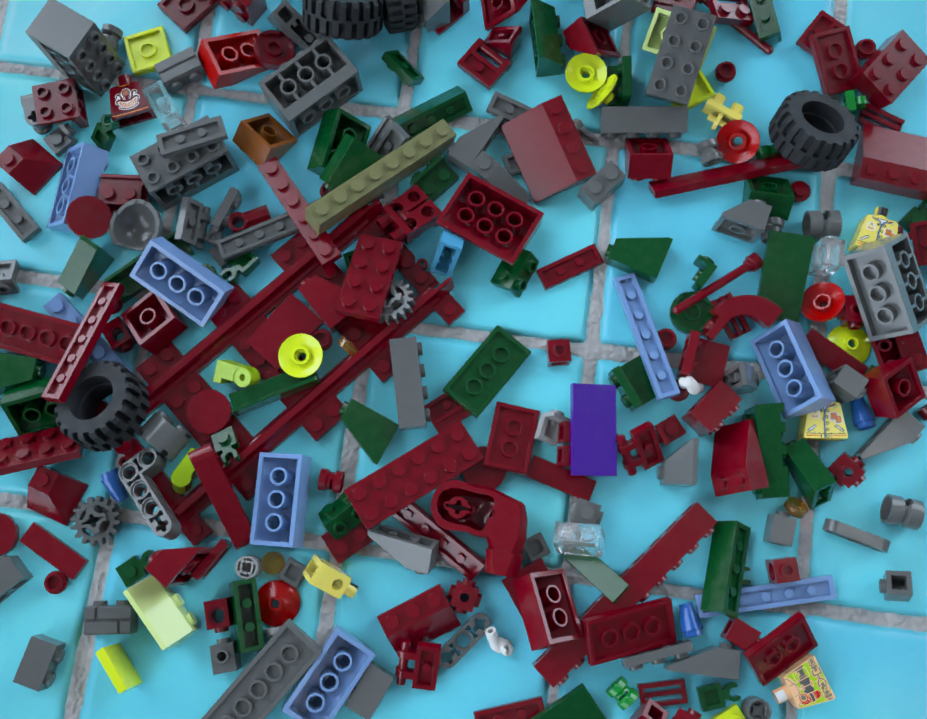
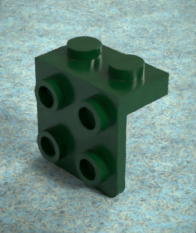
(632, 383)

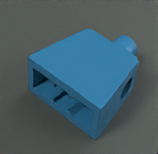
(451, 243)

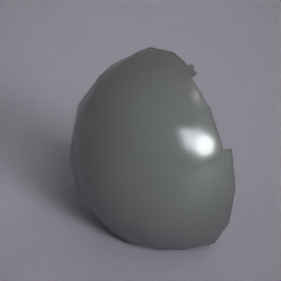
(135, 225)

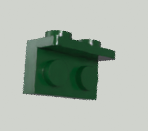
(623, 87)
(435, 178)

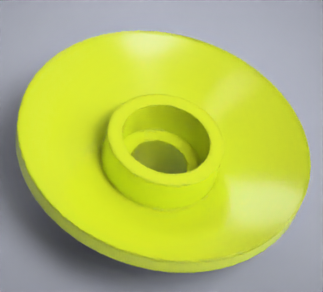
(586, 64)
(604, 94)
(861, 341)
(293, 348)

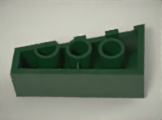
(773, 450)

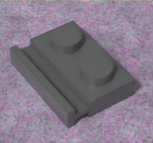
(387, 137)

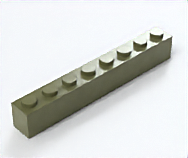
(379, 177)

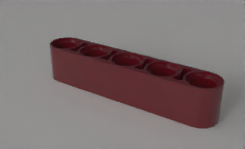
(221, 495)

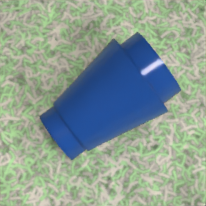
(862, 415)
(114, 485)
(689, 621)

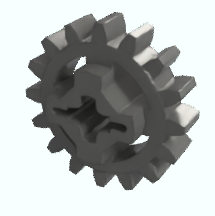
(396, 304)
(92, 513)

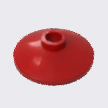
(738, 153)
(820, 294)
(286, 595)

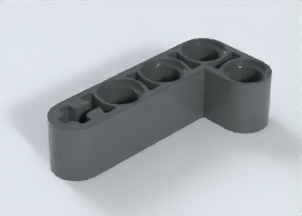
(152, 497)

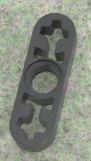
(856, 535)
(480, 632)

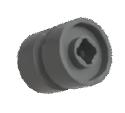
(825, 224)
(907, 512)

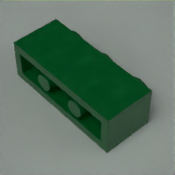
(246, 615)

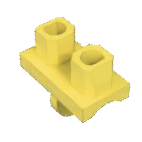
(719, 113)

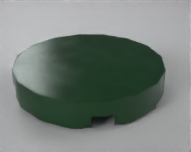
(693, 317)

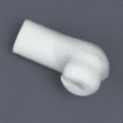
(691, 384)
(499, 643)

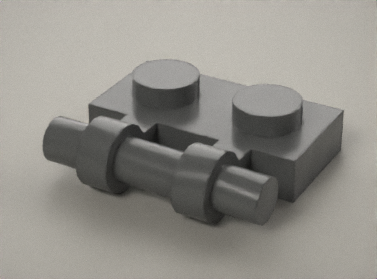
(192, 223)

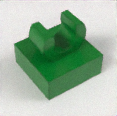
(854, 103)

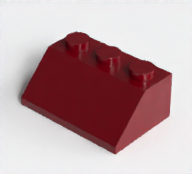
(176, 565)
(548, 609)
(419, 618)

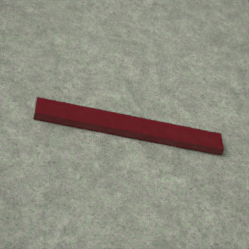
(720, 176)

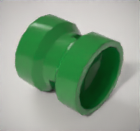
(622, 692)

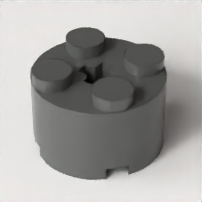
(164, 436)

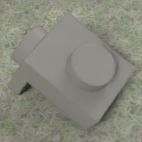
(548, 426)

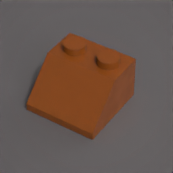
(263, 138)

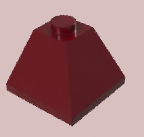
(499, 10)
(590, 39)
(29, 164)
(55, 494)

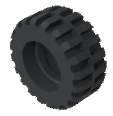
(344, 18)
(813, 131)
(119, 418)

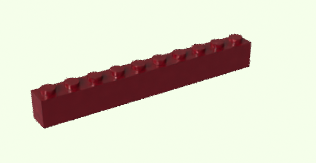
(641, 576)

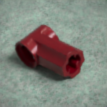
(249, 218)

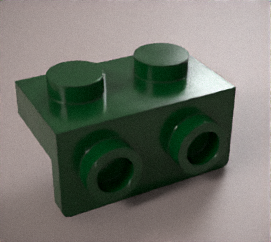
(516, 277)
(339, 517)

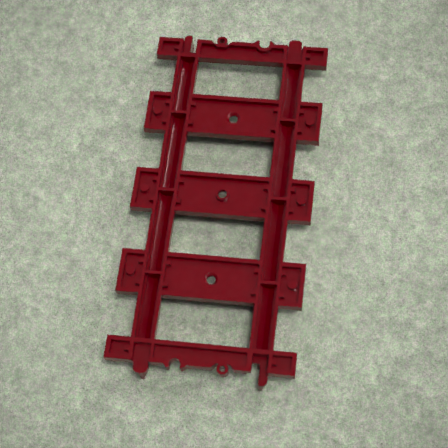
(176, 376)

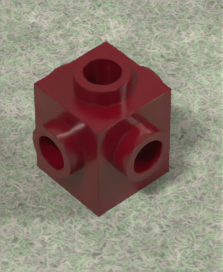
(850, 315)
(846, 461)
(465, 586)

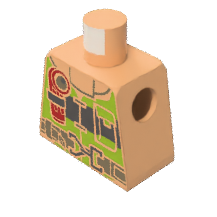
(803, 684)

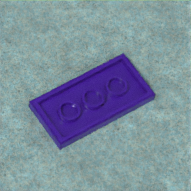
(593, 430)

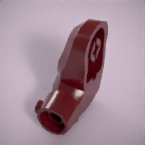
(485, 515)

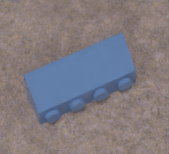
(78, 178)
(181, 281)
(792, 369)
(280, 500)
(330, 677)

